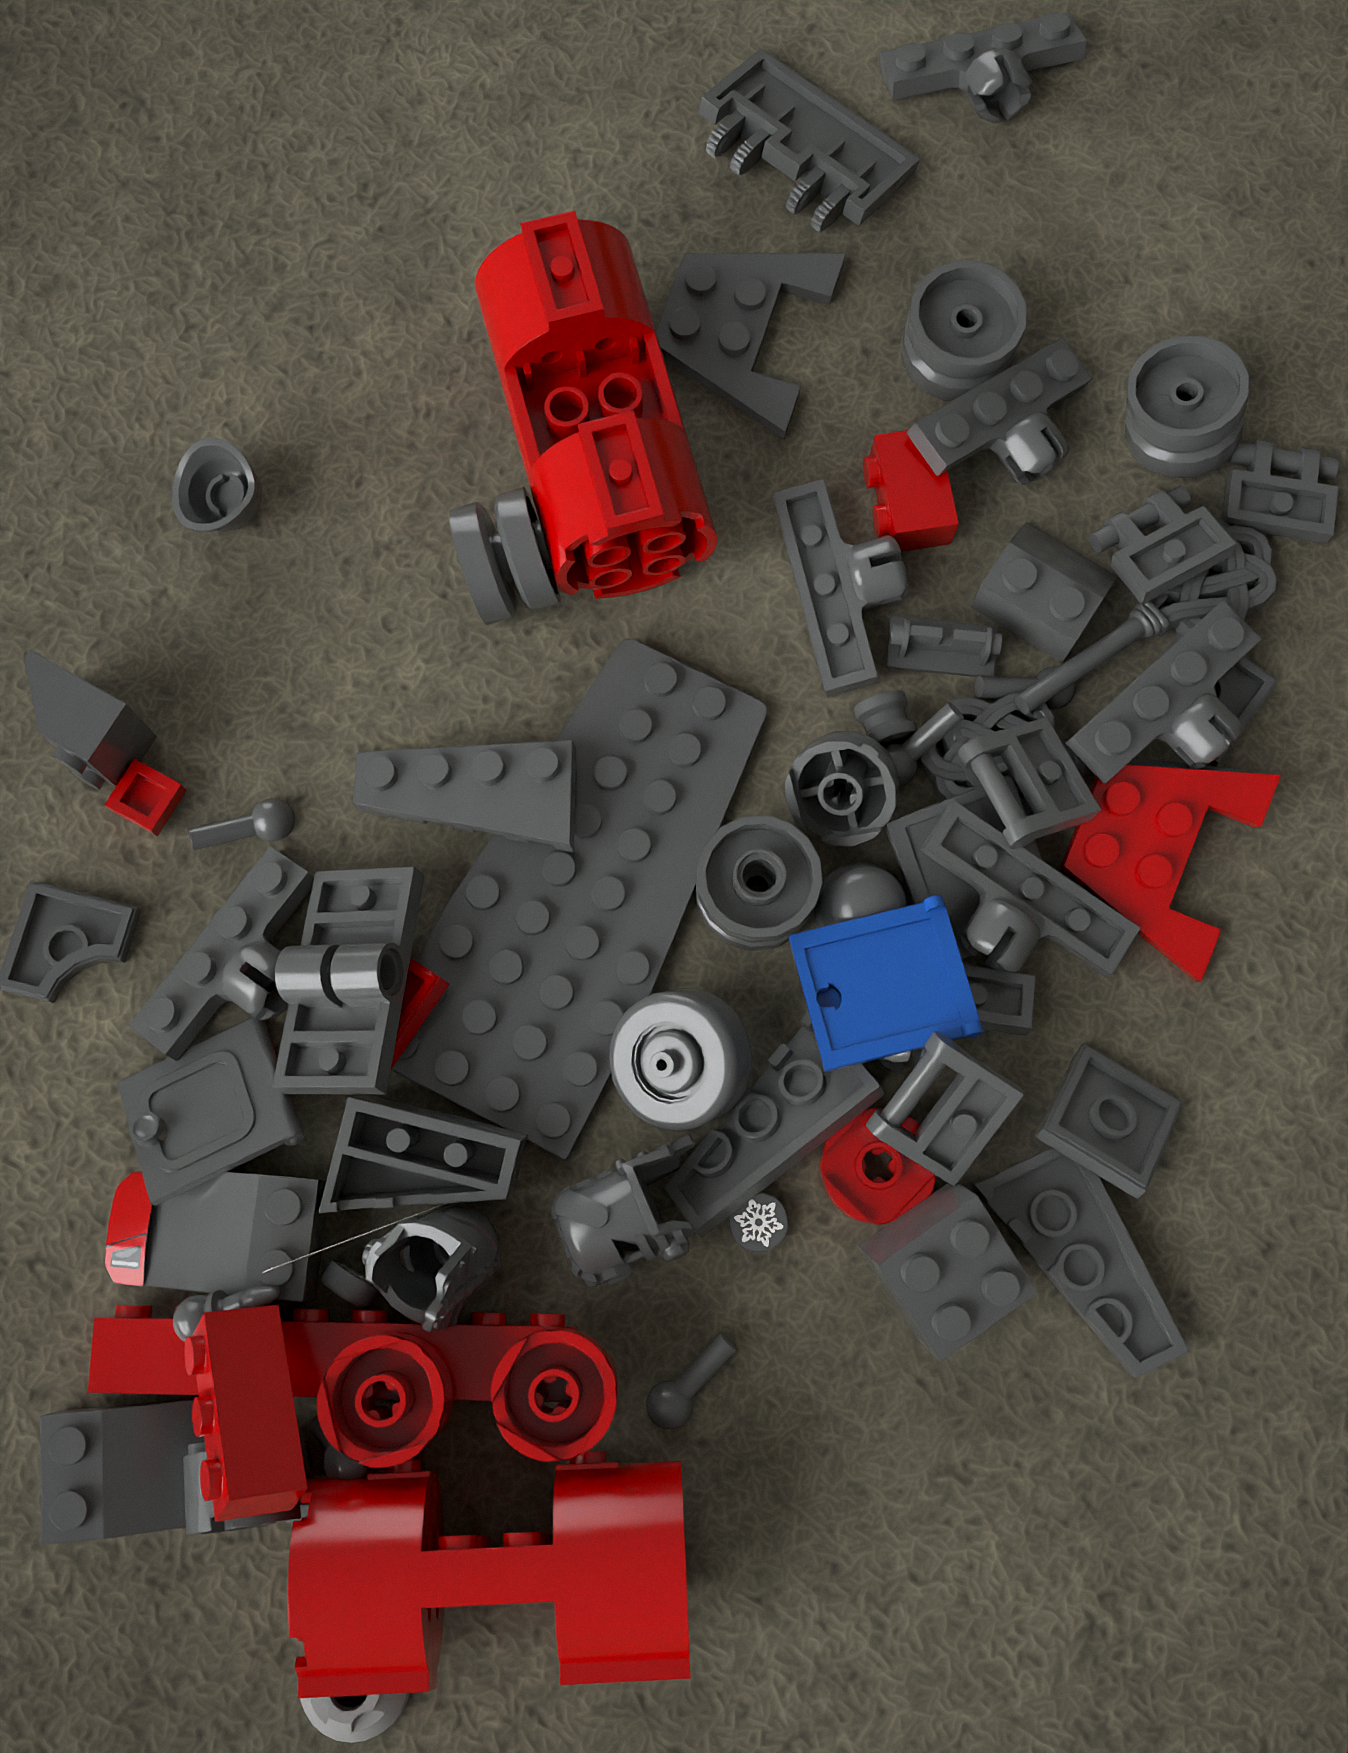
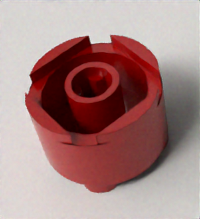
(519, 1401)
(348, 1405)

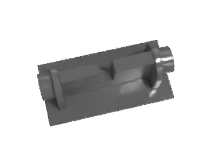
(942, 646)

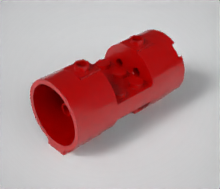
(593, 408)
(378, 1571)

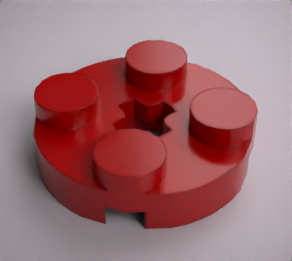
(855, 1194)

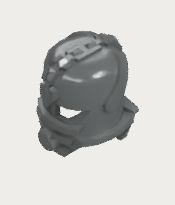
(618, 1215)
(446, 1261)

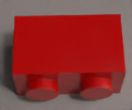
(911, 499)

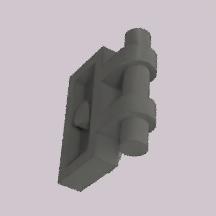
(1279, 504)
(1169, 555)

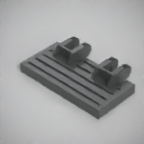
(801, 131)

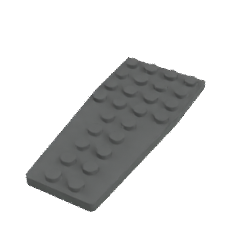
(564, 942)

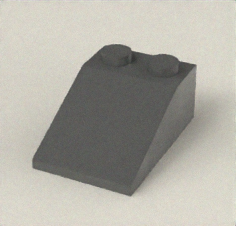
(234, 1231)
(114, 1470)

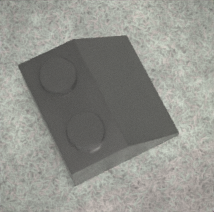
(1043, 591)
(86, 725)

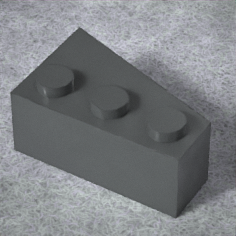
(417, 1155)

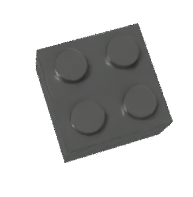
(948, 1269)

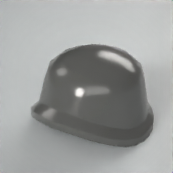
(215, 488)
(858, 892)

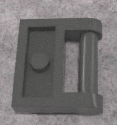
(1041, 772)
(960, 1119)

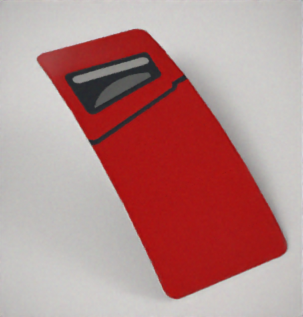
(128, 1231)

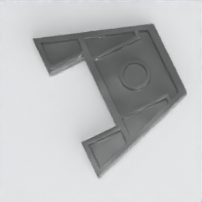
(723, 314)

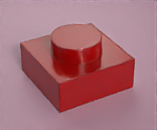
(145, 797)

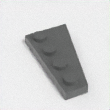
(493, 788)
(770, 1130)
(1086, 1252)

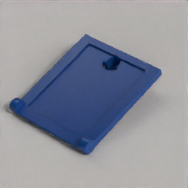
(895, 981)

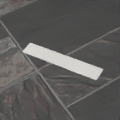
(355, 1237)

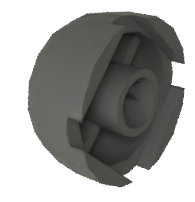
(842, 788)

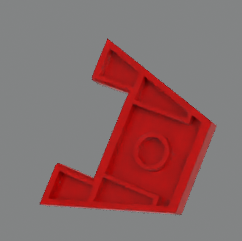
(1142, 842)

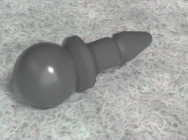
(191, 1309)

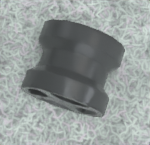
(885, 717)

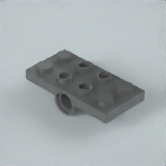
(347, 981)

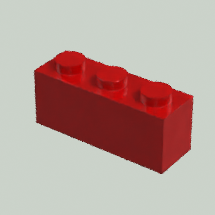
(245, 1413)

